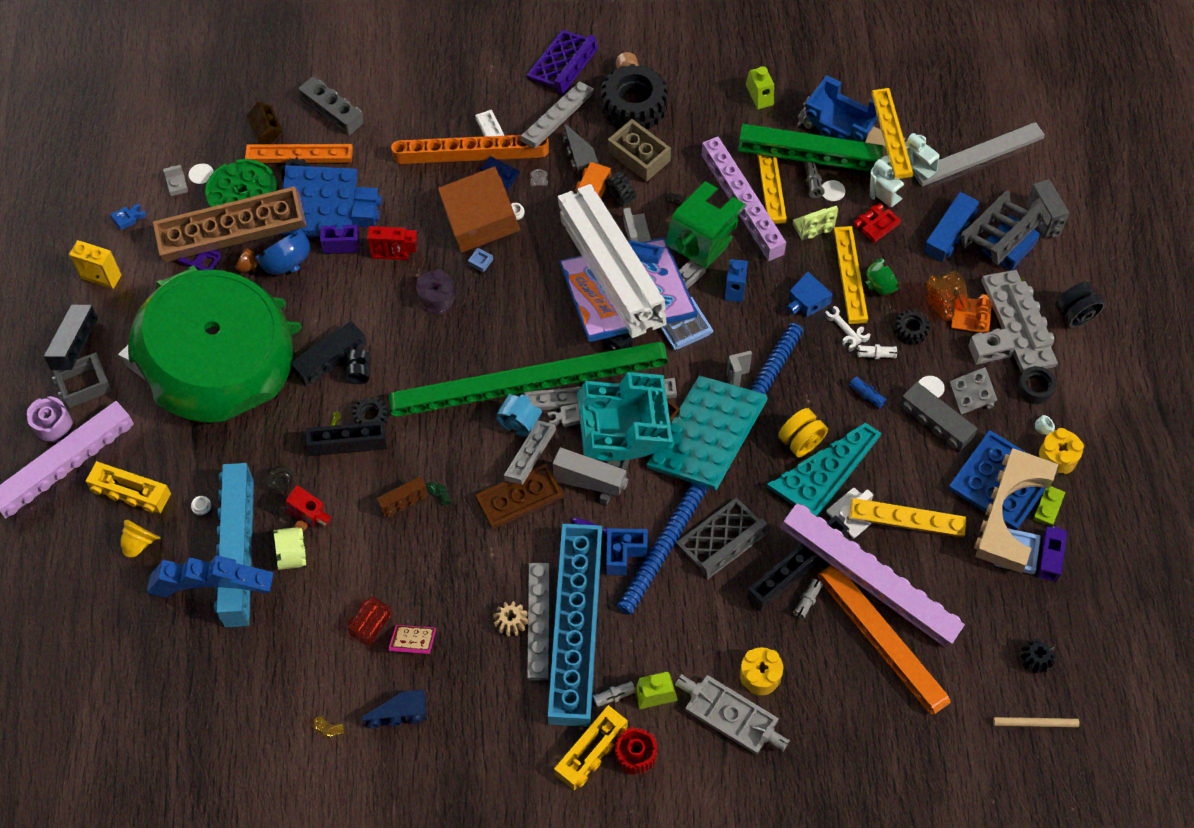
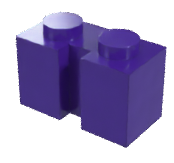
(340, 240)

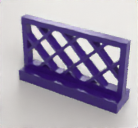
(573, 64)

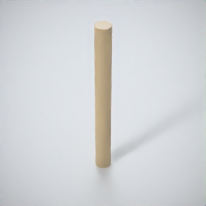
(1036, 722)

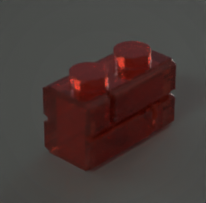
(369, 620)

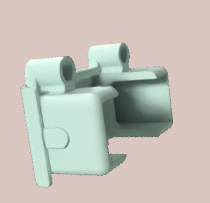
(922, 160)

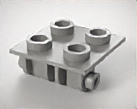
(974, 391)

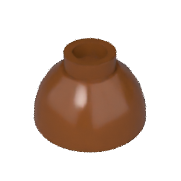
(246, 261)

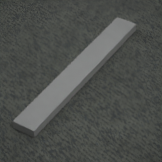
(984, 152)
(568, 396)

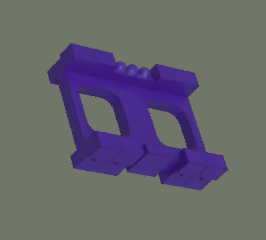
(215, 255)

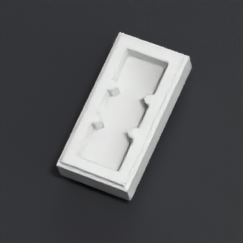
(489, 124)

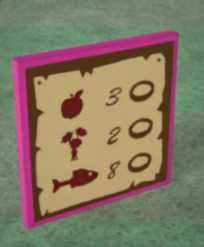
(412, 639)

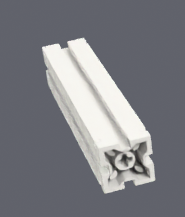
(612, 261)

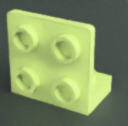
(816, 223)

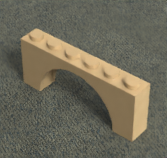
(997, 542)

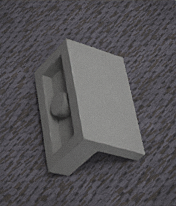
(635, 226)
(738, 365)

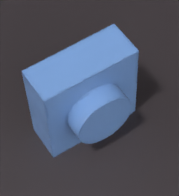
(480, 260)

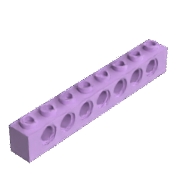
(736, 186)

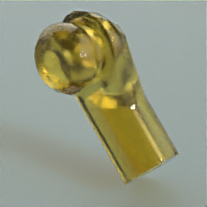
(327, 729)

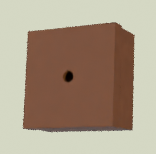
(478, 209)

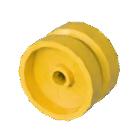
(803, 432)

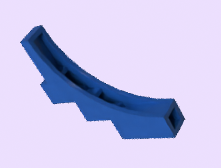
(195, 573)

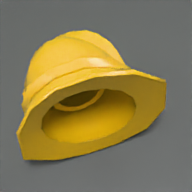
(135, 539)

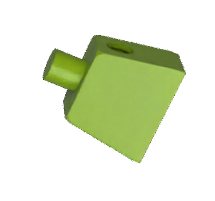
(758, 82)
(655, 690)

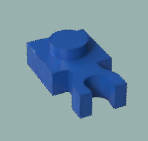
(124, 218)

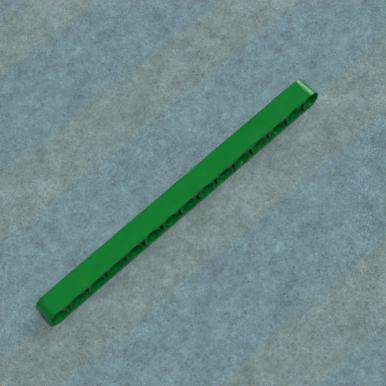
(527, 379)

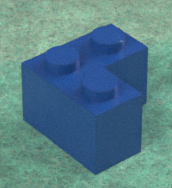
(624, 544)

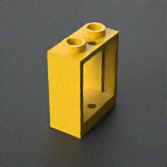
(93, 262)

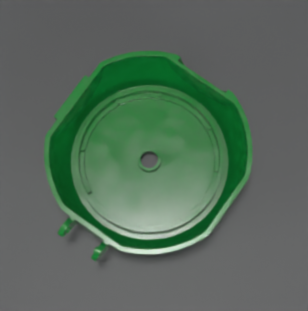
(205, 373)

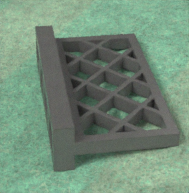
(735, 546)

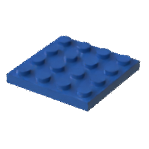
(325, 196)
(980, 475)

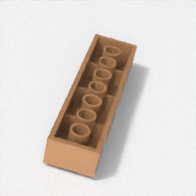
(229, 224)

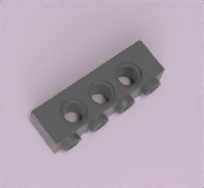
(331, 105)

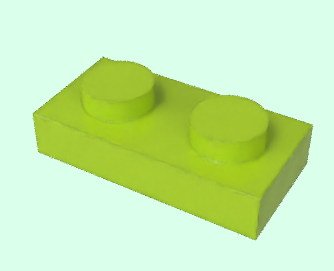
(1049, 506)

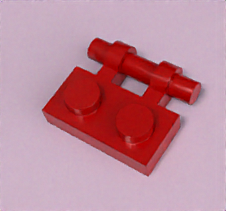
(878, 227)

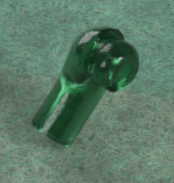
(439, 490)

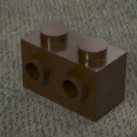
(264, 123)

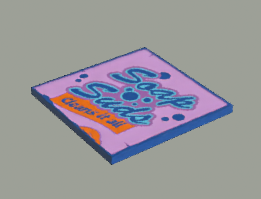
(598, 313)

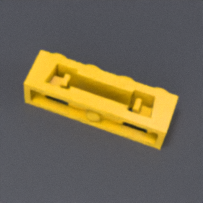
(101, 481)
(576, 778)

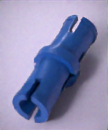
(867, 392)

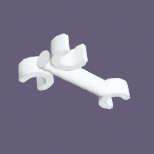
(853, 338)

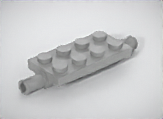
(731, 714)

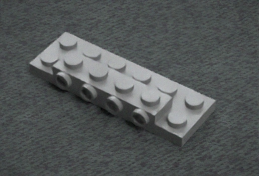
(1021, 316)

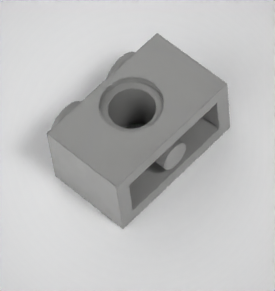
(983, 352)

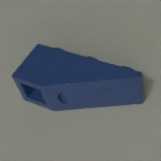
(403, 708)

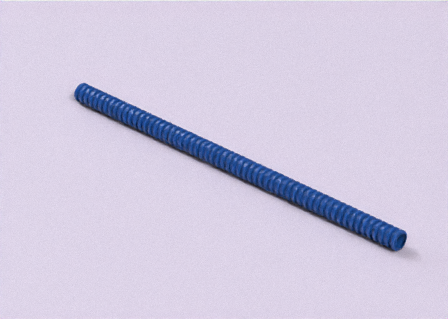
(695, 492)

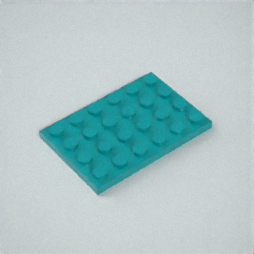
(708, 432)

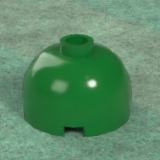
(881, 278)

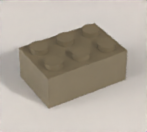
(639, 150)

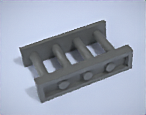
(1010, 239)

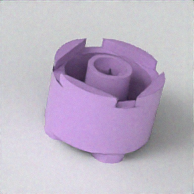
(49, 419)

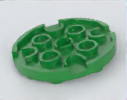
(244, 173)

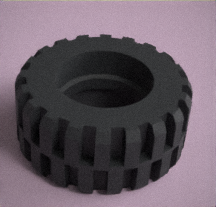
(634, 80)

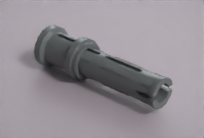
(813, 180)

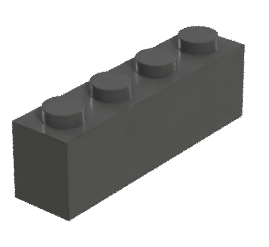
(938, 416)

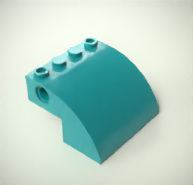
(624, 418)

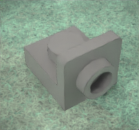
(175, 180)

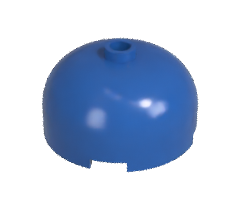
(285, 254)

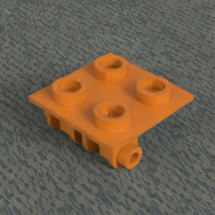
(975, 319)

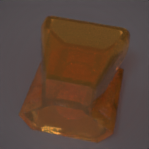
(947, 294)

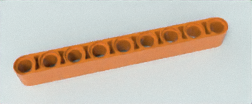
(465, 149)
(884, 640)

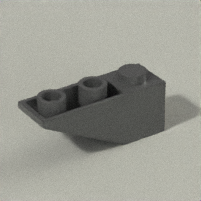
(578, 150)

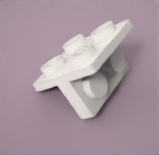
(842, 510)

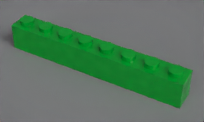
(809, 147)

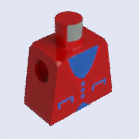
(306, 507)

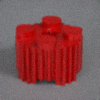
(636, 762)

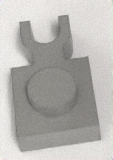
(568, 416)

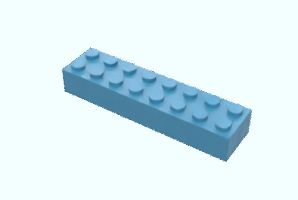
(235, 539)

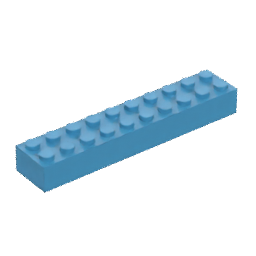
(575, 626)

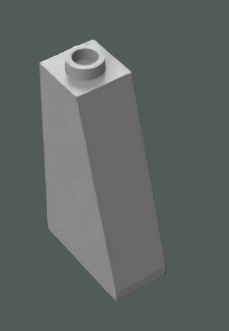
(588, 473)

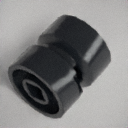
(358, 367)

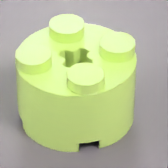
(289, 548)

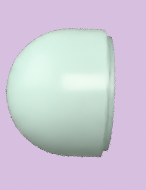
(1041, 426)

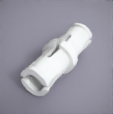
(877, 351)

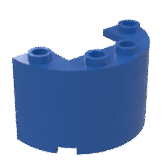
(839, 115)

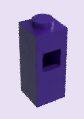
(1052, 554)

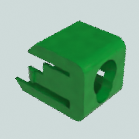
(701, 229)

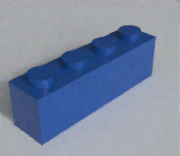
(951, 227)

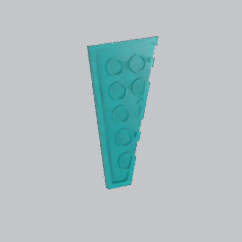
(823, 474)

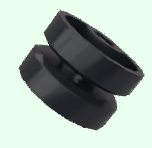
(1080, 304)

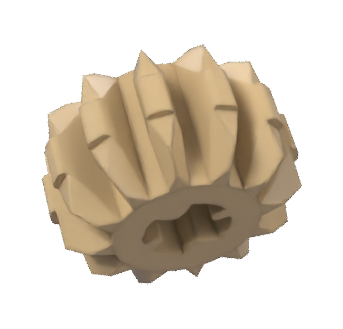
(510, 626)

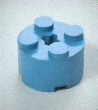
(518, 414)

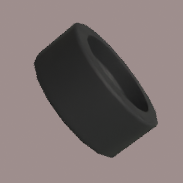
(1037, 372)

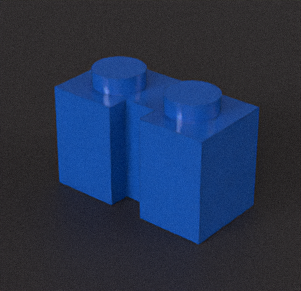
(365, 209)

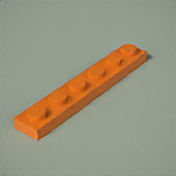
(309, 152)

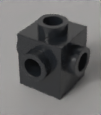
(618, 342)

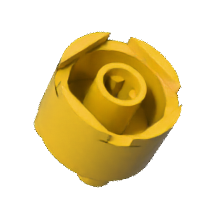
(1062, 448)
(765, 660)

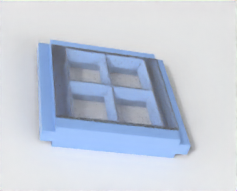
(687, 331)

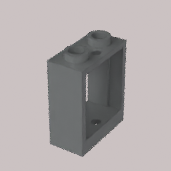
(1054, 209)
(82, 365)

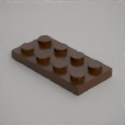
(512, 500)

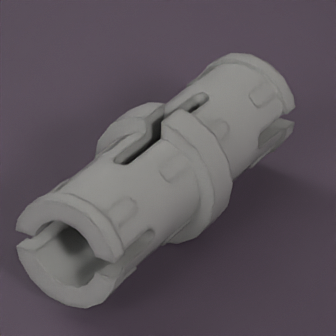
(807, 598)
(614, 694)

